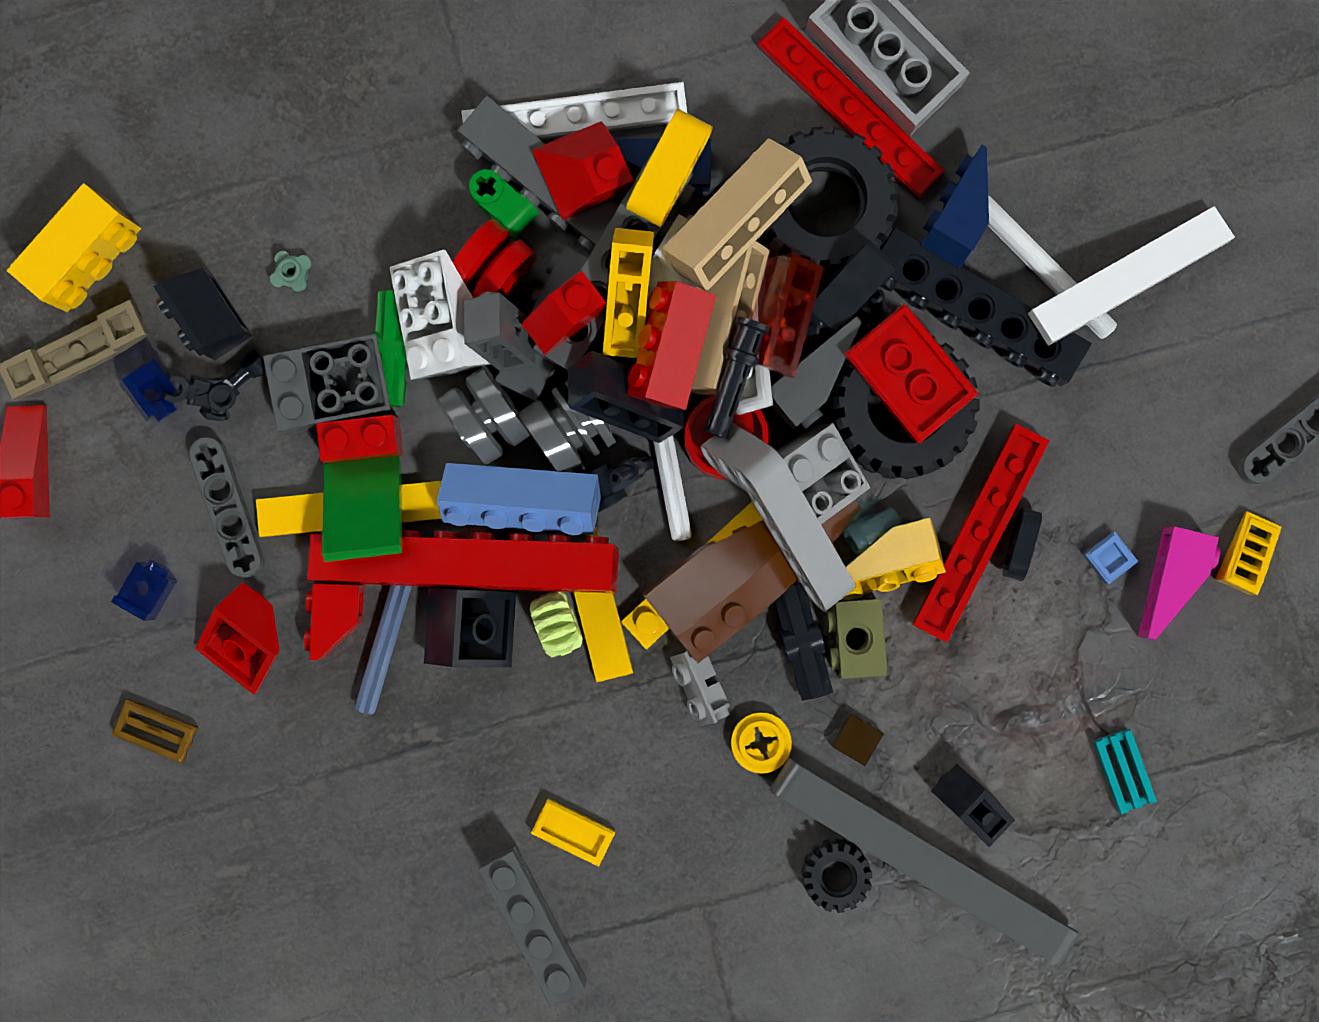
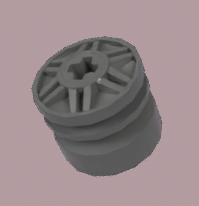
(563, 431)

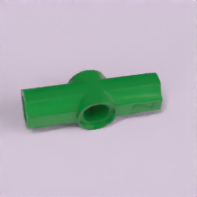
(391, 347)

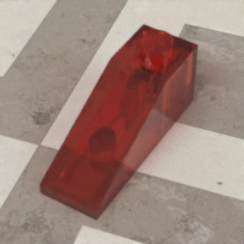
(786, 307)

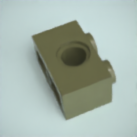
(871, 656)

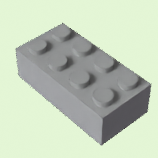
(888, 57)

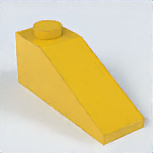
(627, 291)

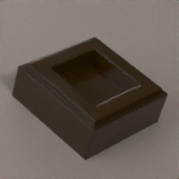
(857, 739)

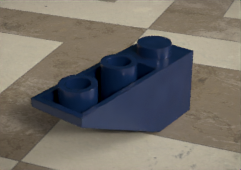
(965, 214)

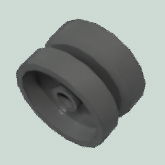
(479, 420)

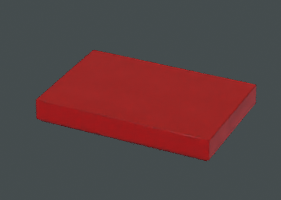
(910, 373)

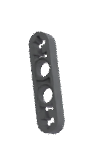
(1303, 437)
(221, 510)

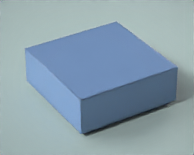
(1110, 558)

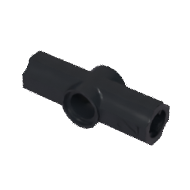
(803, 643)

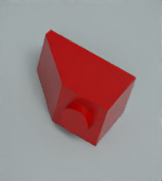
(564, 313)

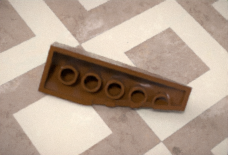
(728, 584)

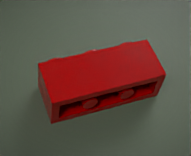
(671, 344)

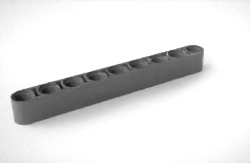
(924, 862)

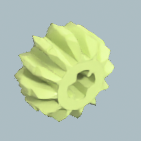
(556, 624)

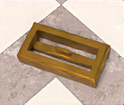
(184, 742)

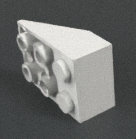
(432, 316)

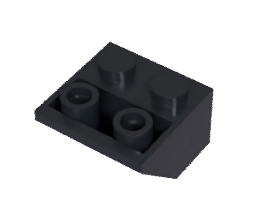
(202, 312)

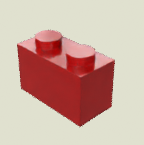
(359, 439)

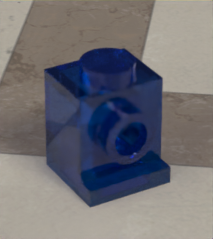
(149, 378)
(159, 588)

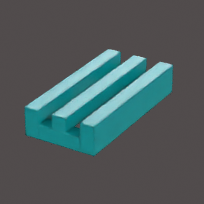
(1136, 802)

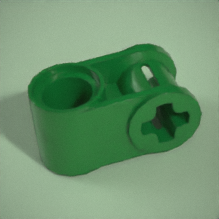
(506, 205)

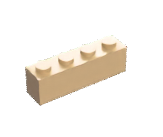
(737, 214)
(735, 296)

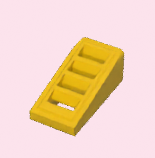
(1232, 559)

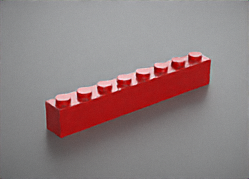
(479, 563)

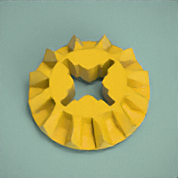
(752, 758)

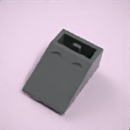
(326, 383)

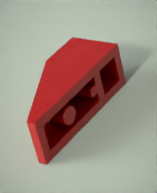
(24, 463)

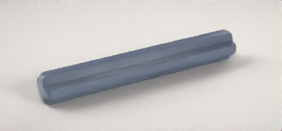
(382, 649)

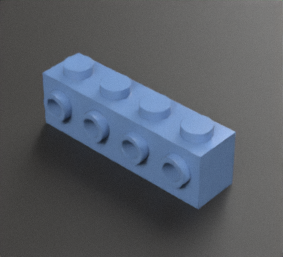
(519, 498)

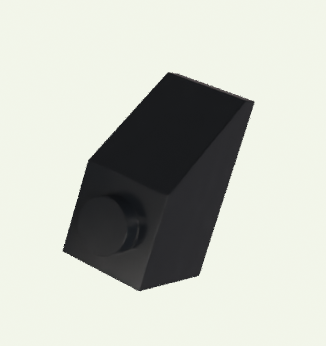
(972, 804)

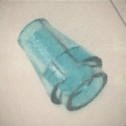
(869, 529)

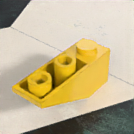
(898, 557)

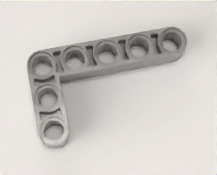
(784, 510)

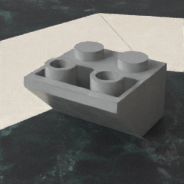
(824, 469)

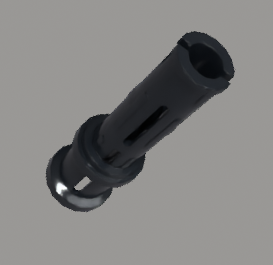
(741, 358)

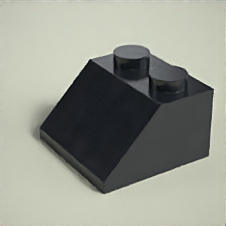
(469, 628)

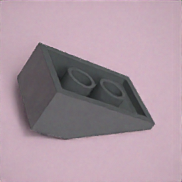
(799, 398)

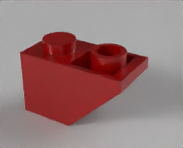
(334, 613)

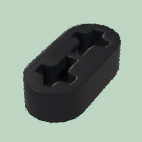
(1022, 544)

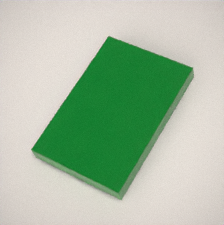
(362, 508)

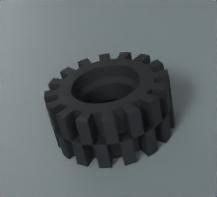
(852, 892)

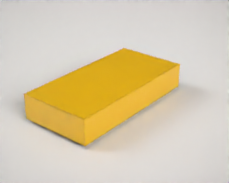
(573, 832)

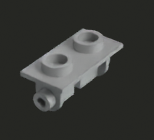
(703, 702)

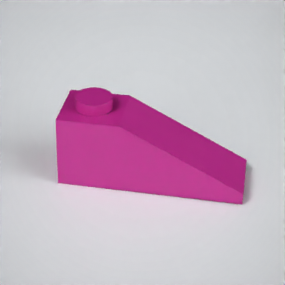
(1179, 570)

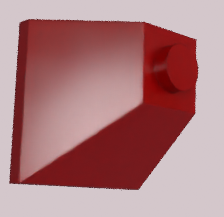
(583, 170)
(242, 637)

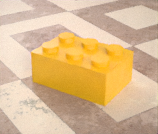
(74, 249)

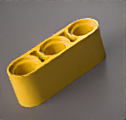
(669, 167)

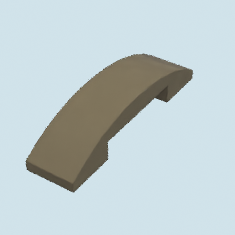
(74, 353)

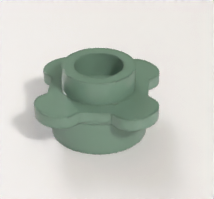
(298, 278)

